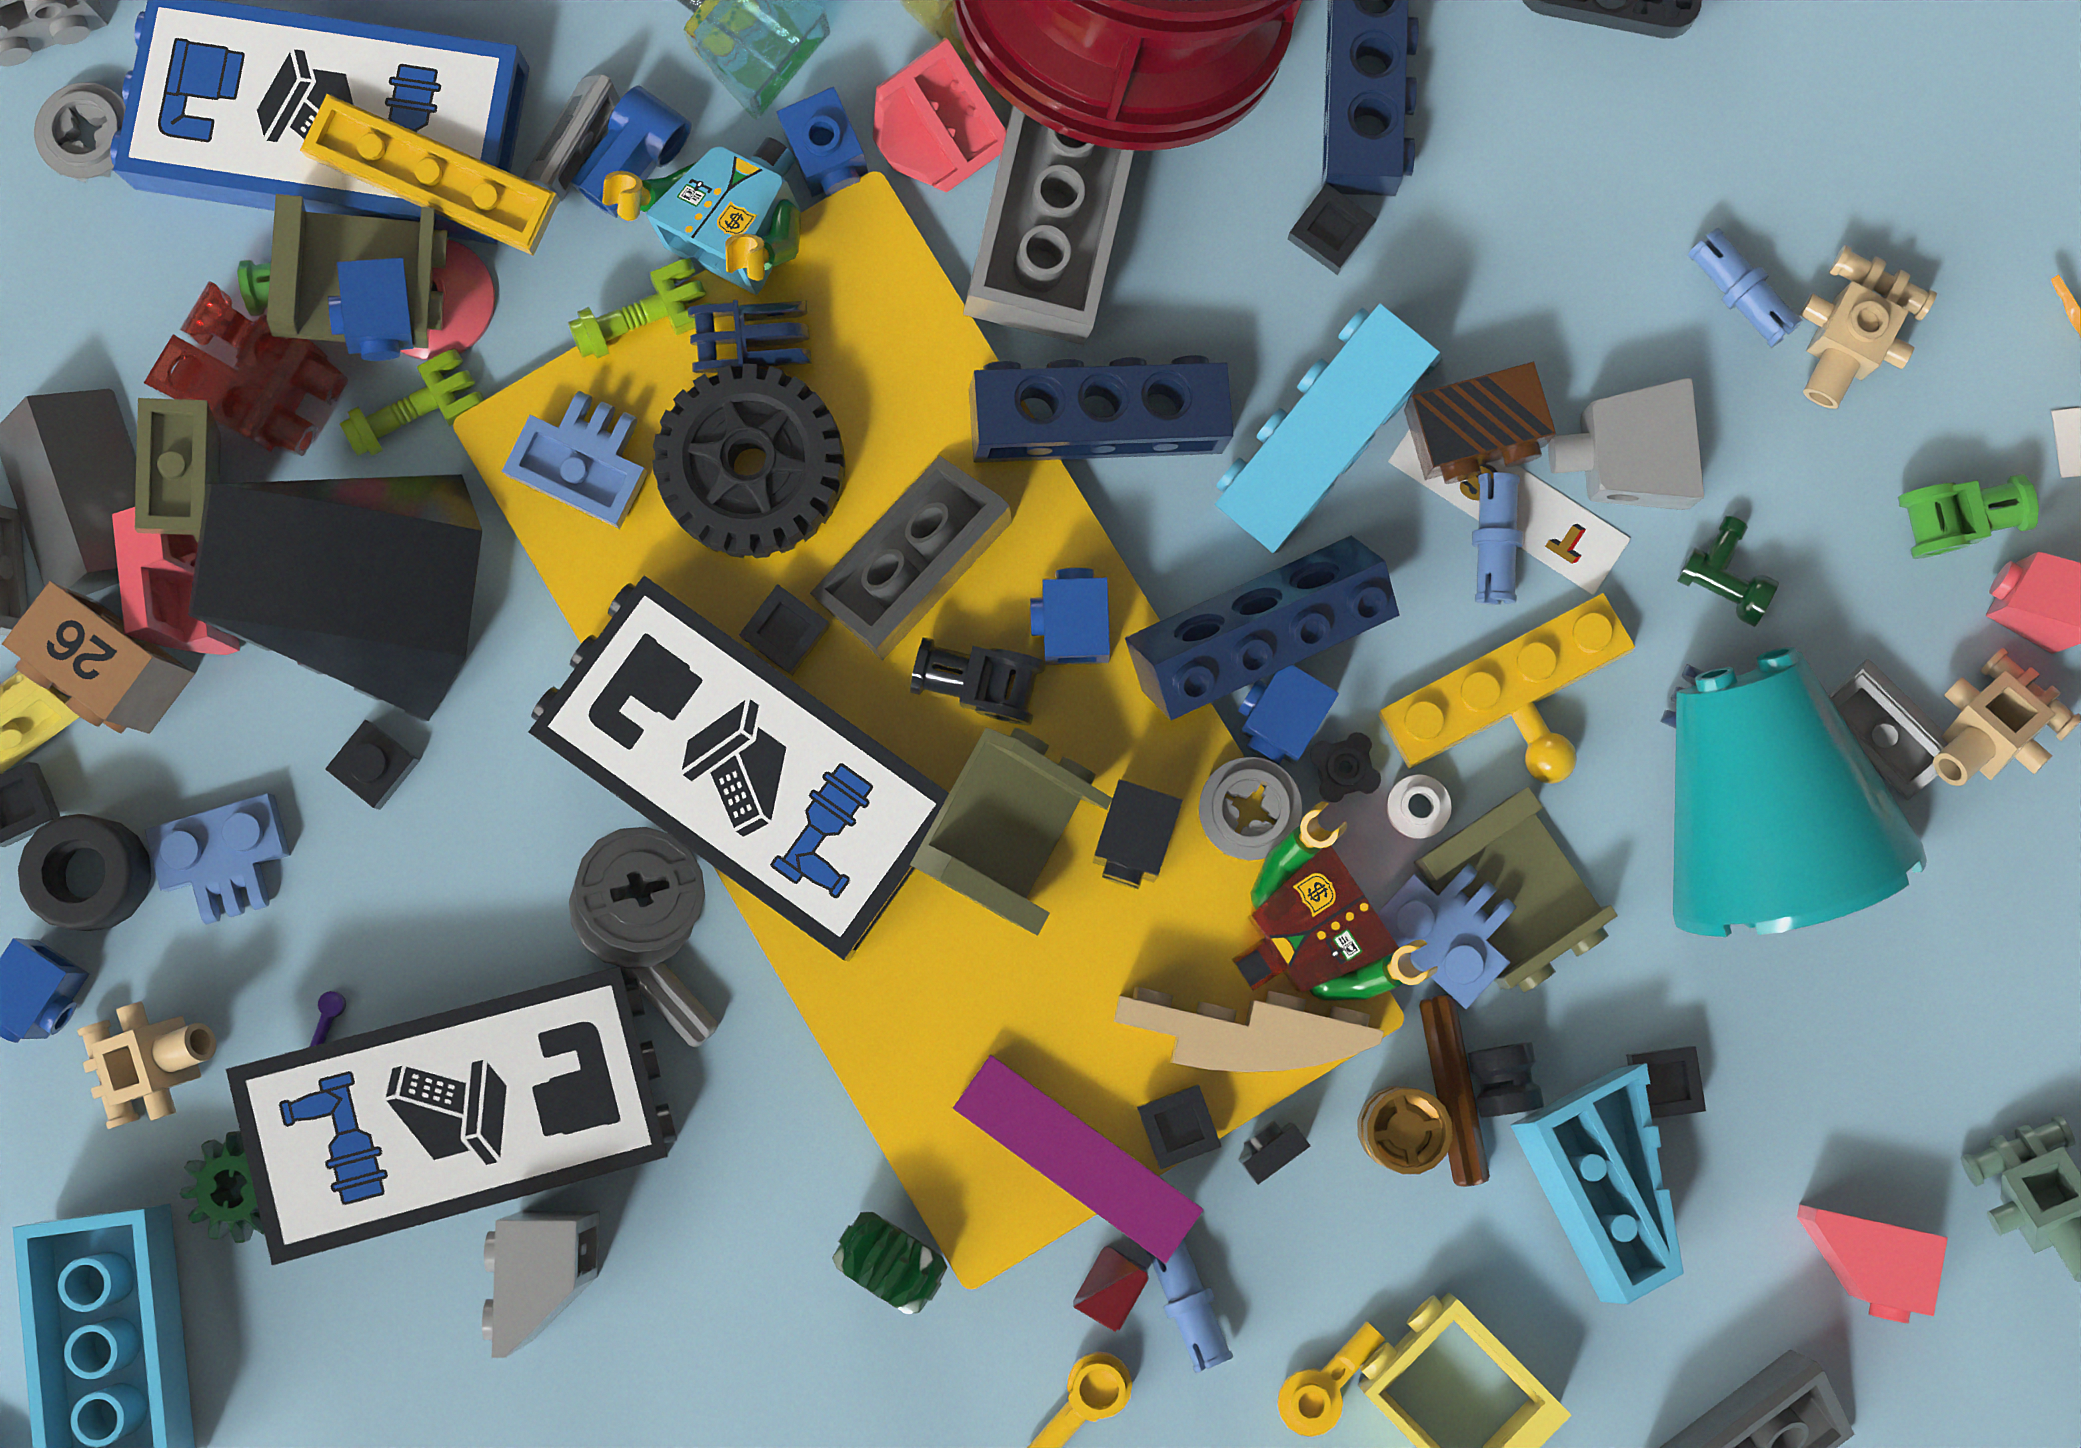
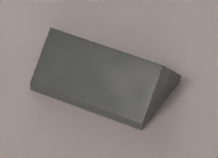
(68, 476)
(913, 556)
(1777, 1408)

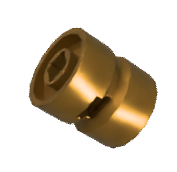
(1405, 1129)

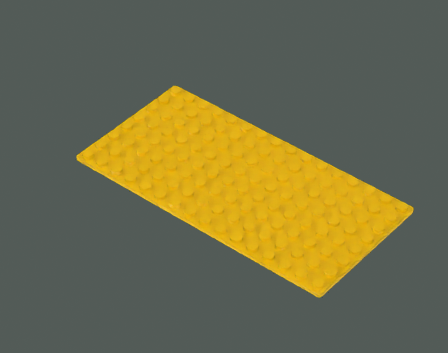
(938, 972)

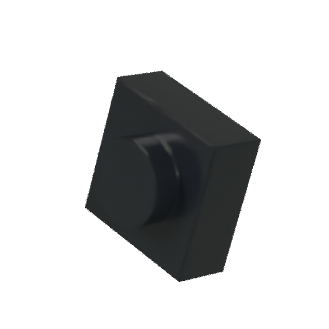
(1332, 229)
(784, 629)
(372, 764)
(24, 803)
(1674, 1081)
(1179, 1126)
(1272, 1149)

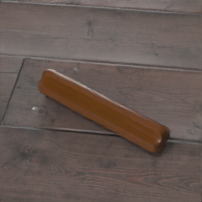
(1454, 1089)

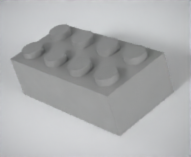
(1047, 232)

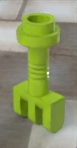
(592, 333)
(438, 393)

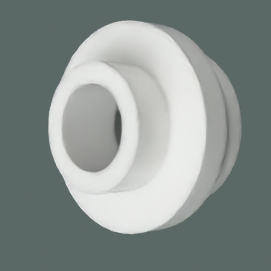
(1399, 812)

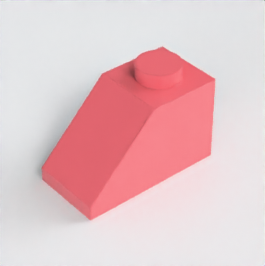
(2040, 600)
(1879, 1261)

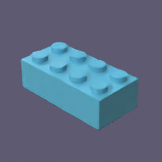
(104, 1331)

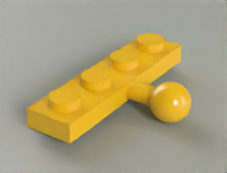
(1509, 685)

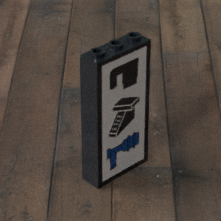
(741, 766)
(449, 1113)

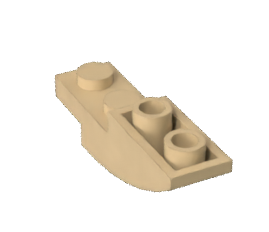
(1273, 1038)

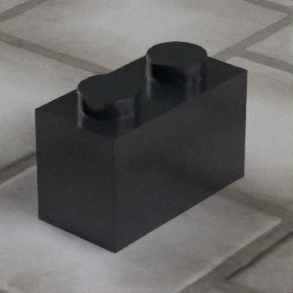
(1136, 834)

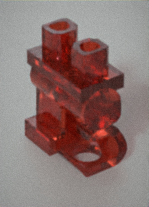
(264, 385)

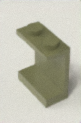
(307, 273)
(174, 464)
(1005, 823)
(1531, 871)

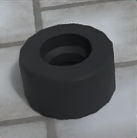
(46, 860)

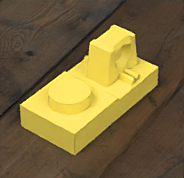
(29, 717)

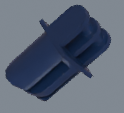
(749, 335)

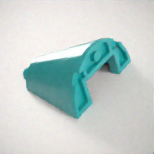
(1778, 806)

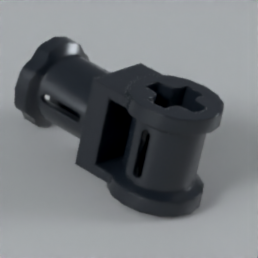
(982, 679)

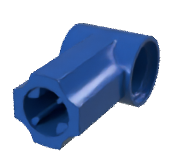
(639, 138)

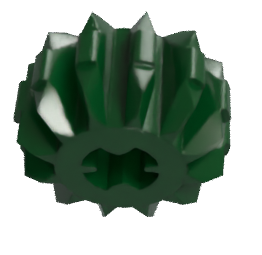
(213, 1187)
(889, 1262)

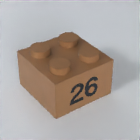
(88, 656)

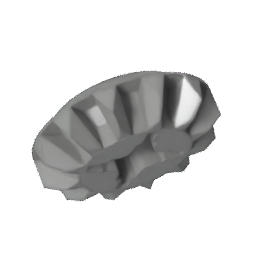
(58, 127)
(1240, 779)

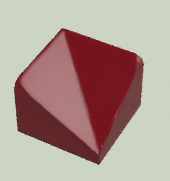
(1111, 1288)

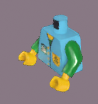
(720, 211)

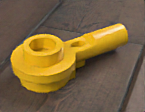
(1096, 1389)
(1312, 1397)

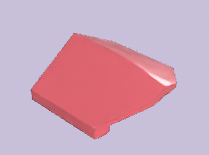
(936, 120)

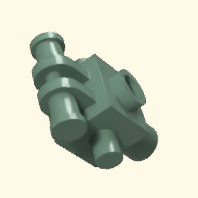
(2039, 1194)

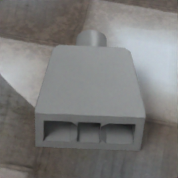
(1637, 448)

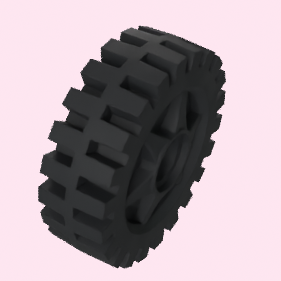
(740, 413)

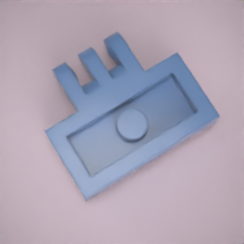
(580, 461)
(220, 854)
(1453, 931)

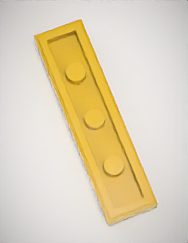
(430, 174)

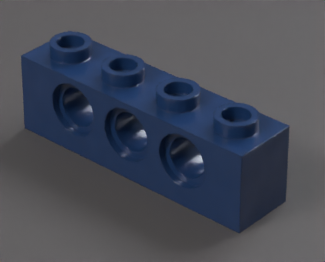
(1350, 158)
(1007, 433)
(1262, 626)

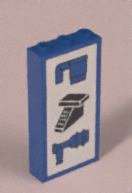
(235, 87)

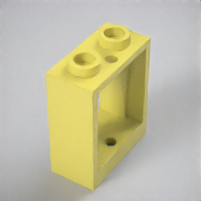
(1525, 1429)

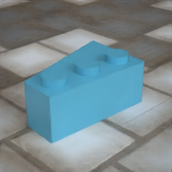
(1606, 1183)

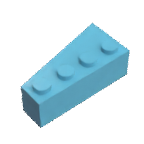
(1326, 427)

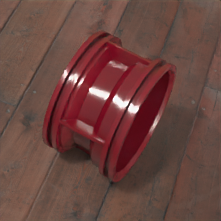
(1130, 68)

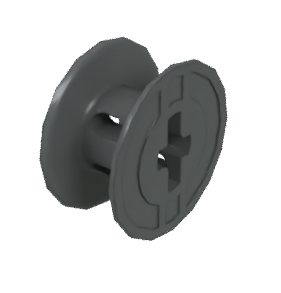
(655, 868)

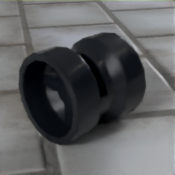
(1506, 1064)

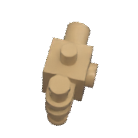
(1860, 325)
(2000, 723)
(143, 1061)

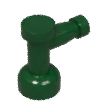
(1711, 572)

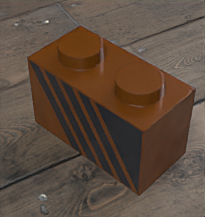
(1480, 423)

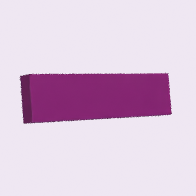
(1078, 1159)

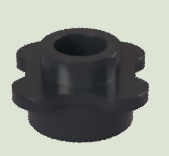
(1334, 782)

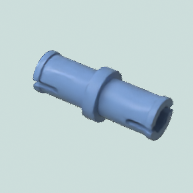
(1745, 287)
(1497, 538)
(1191, 1309)

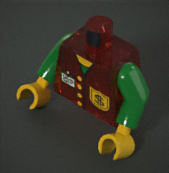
(1320, 924)

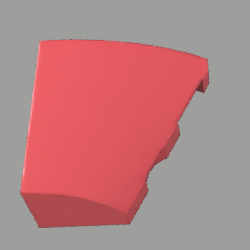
(157, 589)

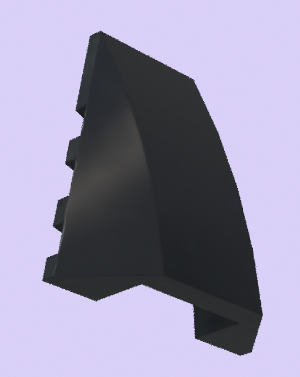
(346, 578)

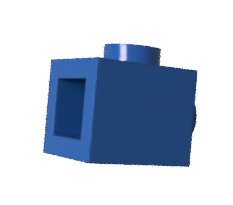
(823, 143)
(372, 308)
(1073, 618)
(1285, 714)
(36, 990)

